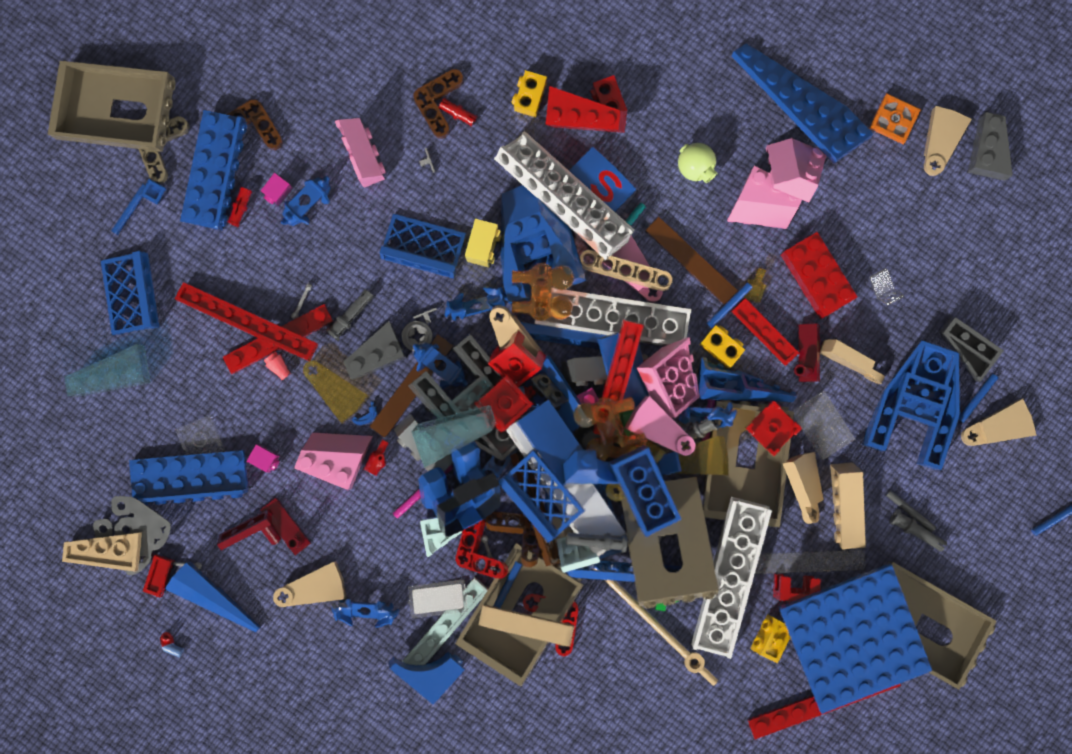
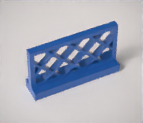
(416, 260)
(145, 293)
(526, 503)

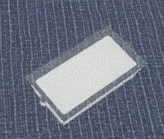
(437, 598)

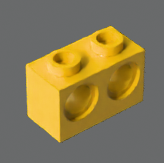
(533, 94)
(719, 351)

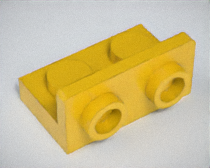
(771, 639)

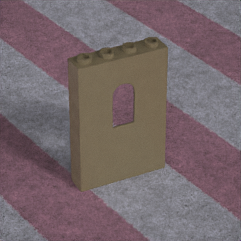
(85, 105)
(758, 485)
(697, 574)
(968, 627)
(512, 653)

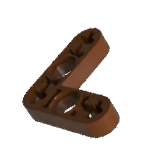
(432, 96)
(256, 118)
(522, 528)

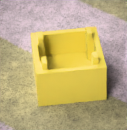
(482, 243)

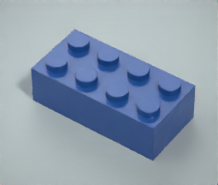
(645, 490)

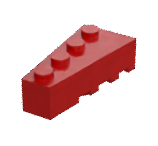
(576, 112)

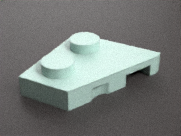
(433, 536)
(575, 556)

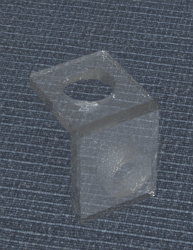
(884, 287)

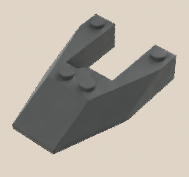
(433, 397)

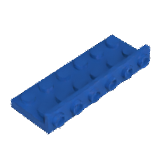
(213, 170)
(189, 477)

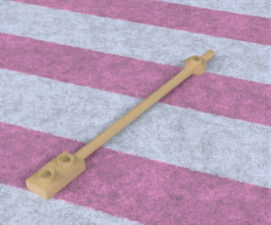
(699, 667)

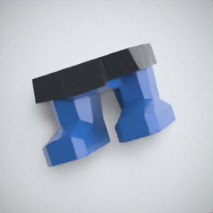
(467, 503)

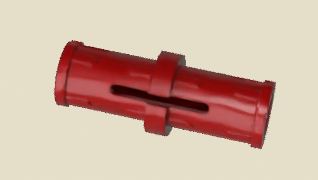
(457, 112)
(239, 206)

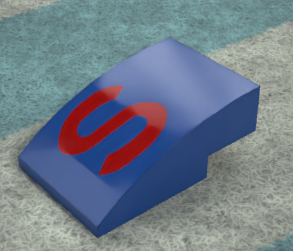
(603, 179)

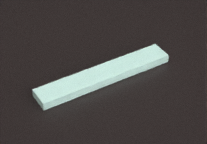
(445, 627)

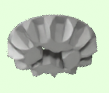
(409, 331)

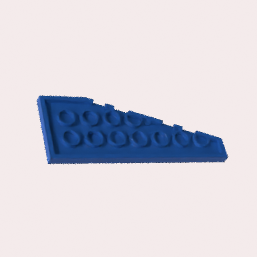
(817, 114)

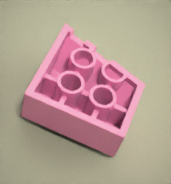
(361, 151)
(795, 167)
(762, 203)
(671, 378)
(334, 457)

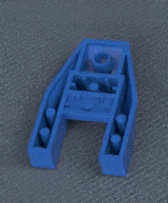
(531, 233)
(924, 392)

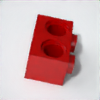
(613, 97)

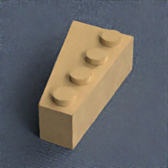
(848, 505)

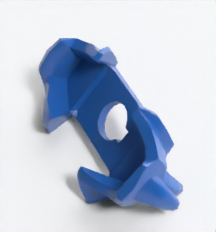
(315, 189)
(463, 309)
(452, 374)
(695, 414)
(379, 610)

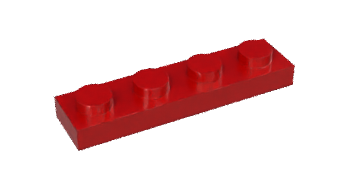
(765, 331)

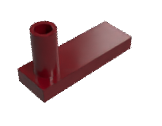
(809, 353)
(287, 527)
(241, 531)

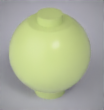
(697, 162)

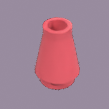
(277, 365)

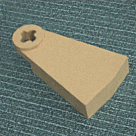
(943, 135)
(509, 325)
(850, 358)
(1005, 424)
(806, 484)
(316, 587)

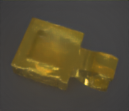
(757, 291)

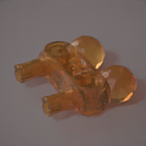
(542, 279)
(609, 427)

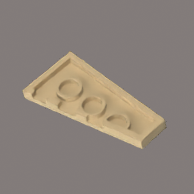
(109, 552)

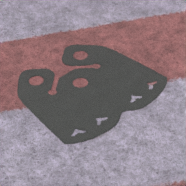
(144, 521)

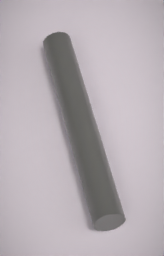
(910, 510)

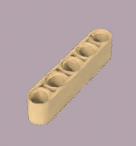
(633, 277)
(526, 625)

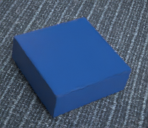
(152, 191)
(670, 463)

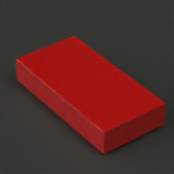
(158, 575)

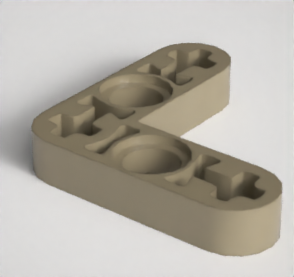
(144, 153)

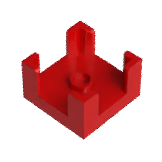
(516, 360)
(506, 403)
(772, 428)
(782, 587)

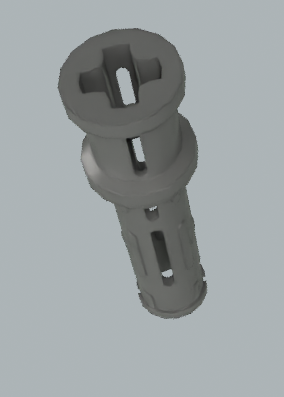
(344, 322)
(699, 429)
(910, 525)
(607, 541)

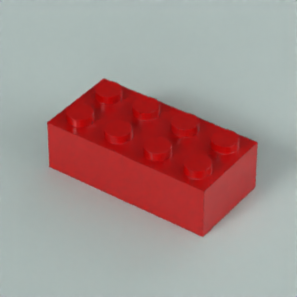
(818, 275)

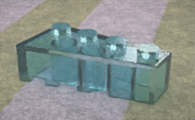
(115, 372)
(447, 434)

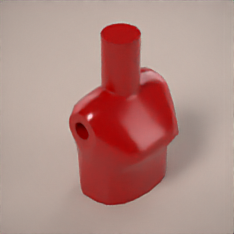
(377, 459)

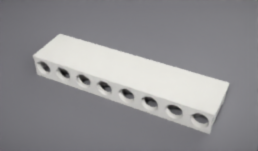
(565, 195)
(605, 316)
(597, 517)
(734, 570)

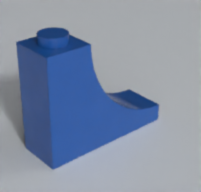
(586, 469)
(432, 678)

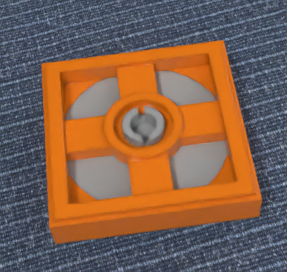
(894, 118)

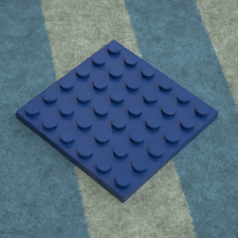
(855, 638)

